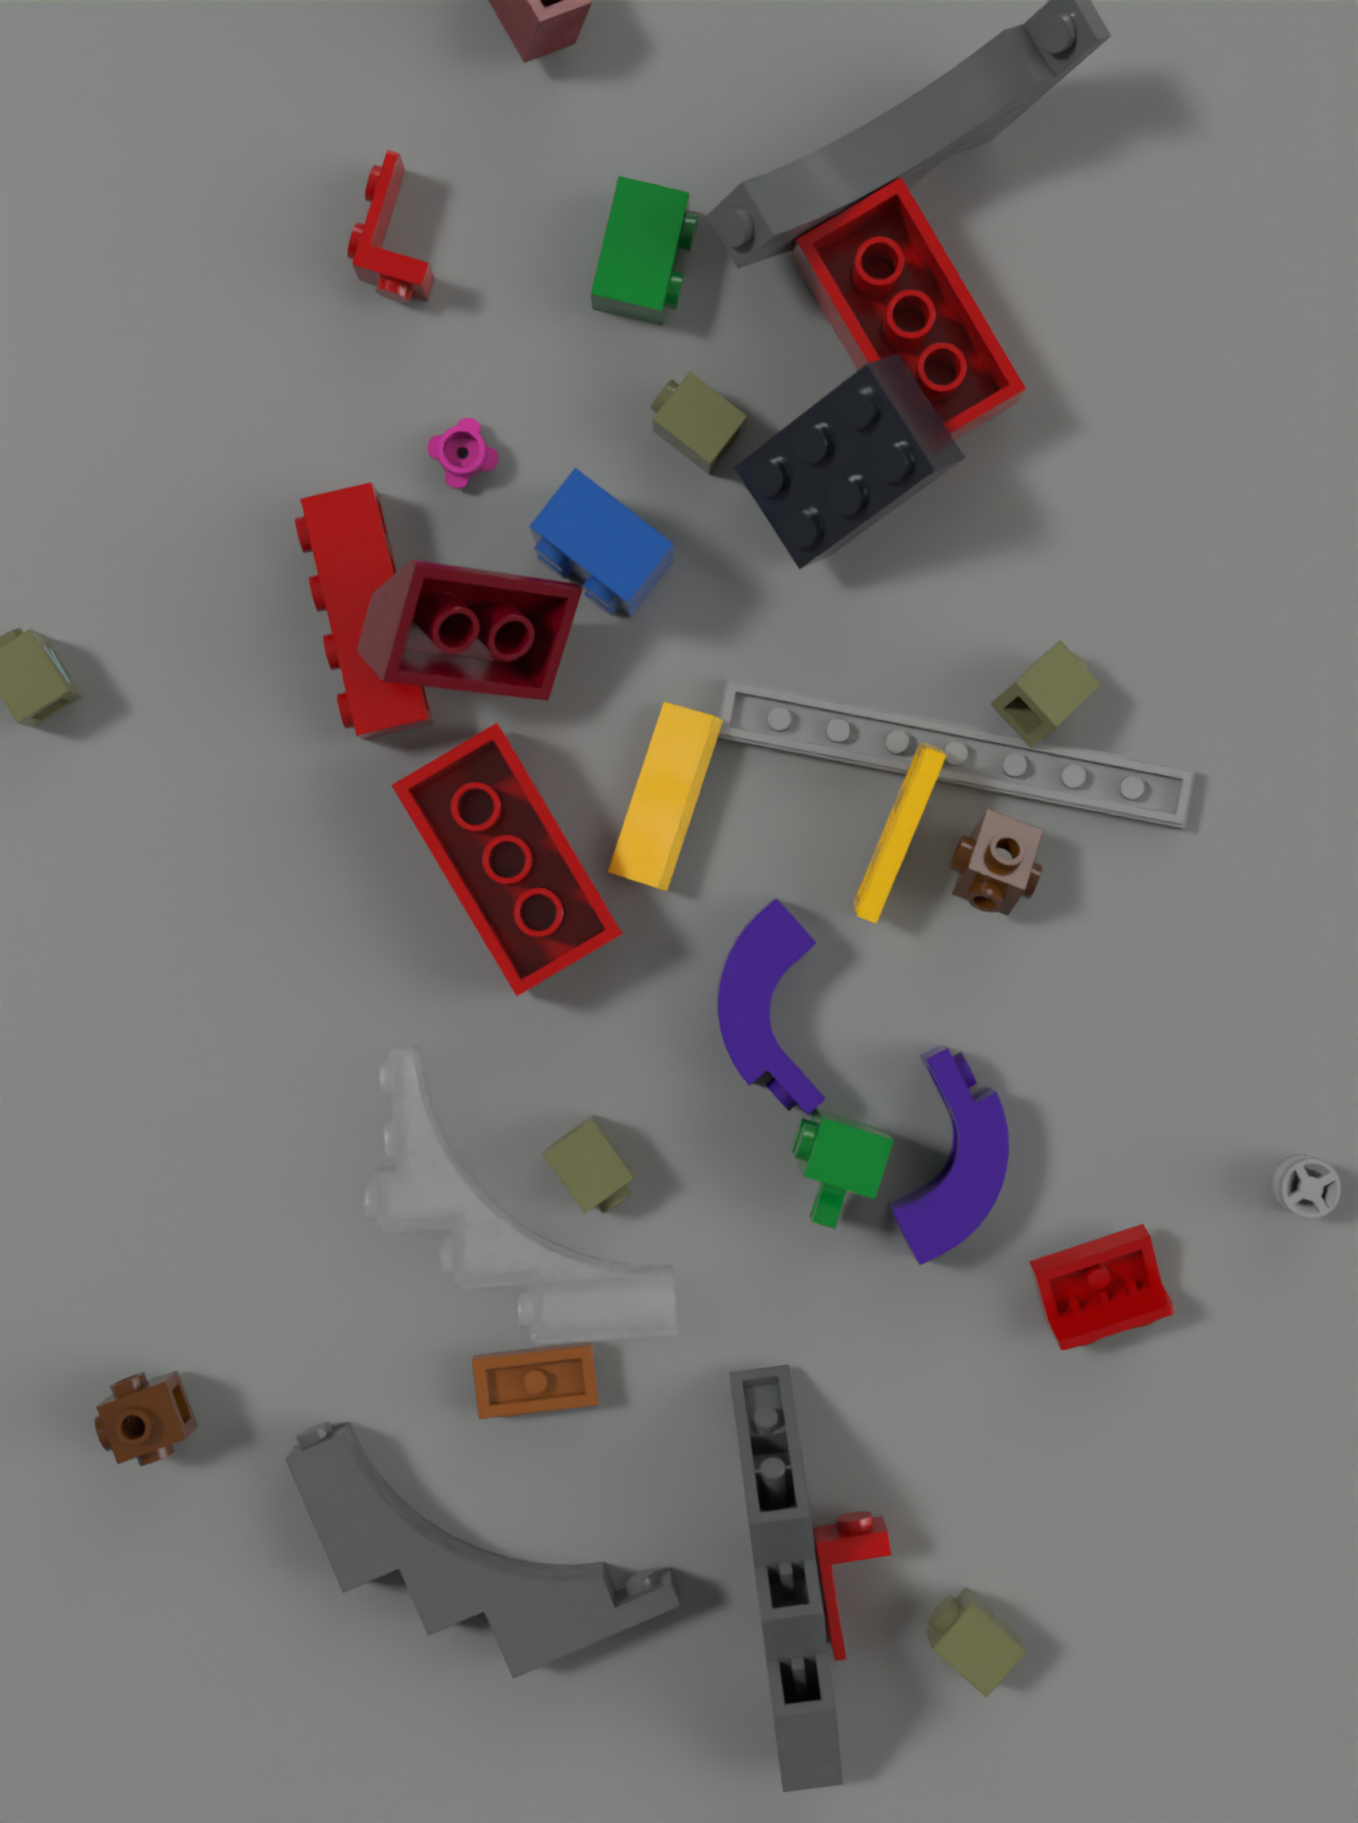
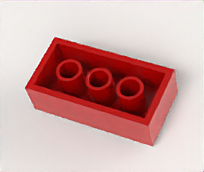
(898, 293)
(507, 859)

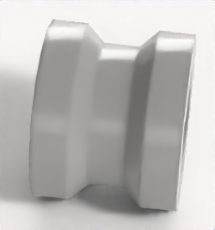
(1315, 1193)

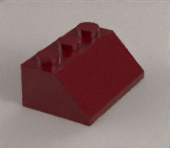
(469, 629)

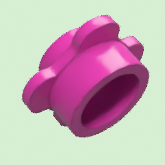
(465, 436)

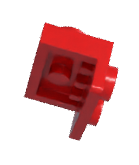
(1101, 1288)

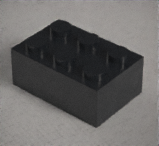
(849, 460)

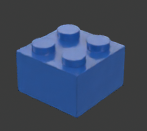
(601, 544)

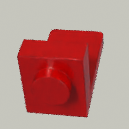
(394, 274)
(851, 1539)

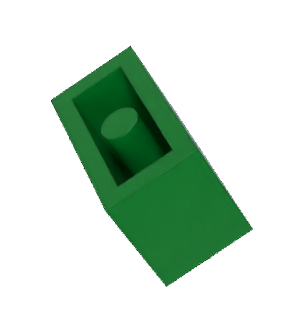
(642, 251)

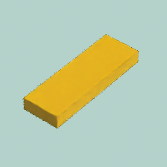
(665, 795)
(898, 831)

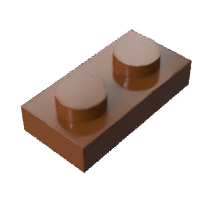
(535, 1380)

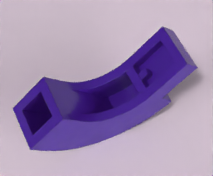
(744, 995)
(971, 1179)

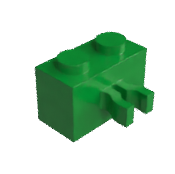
(841, 1157)

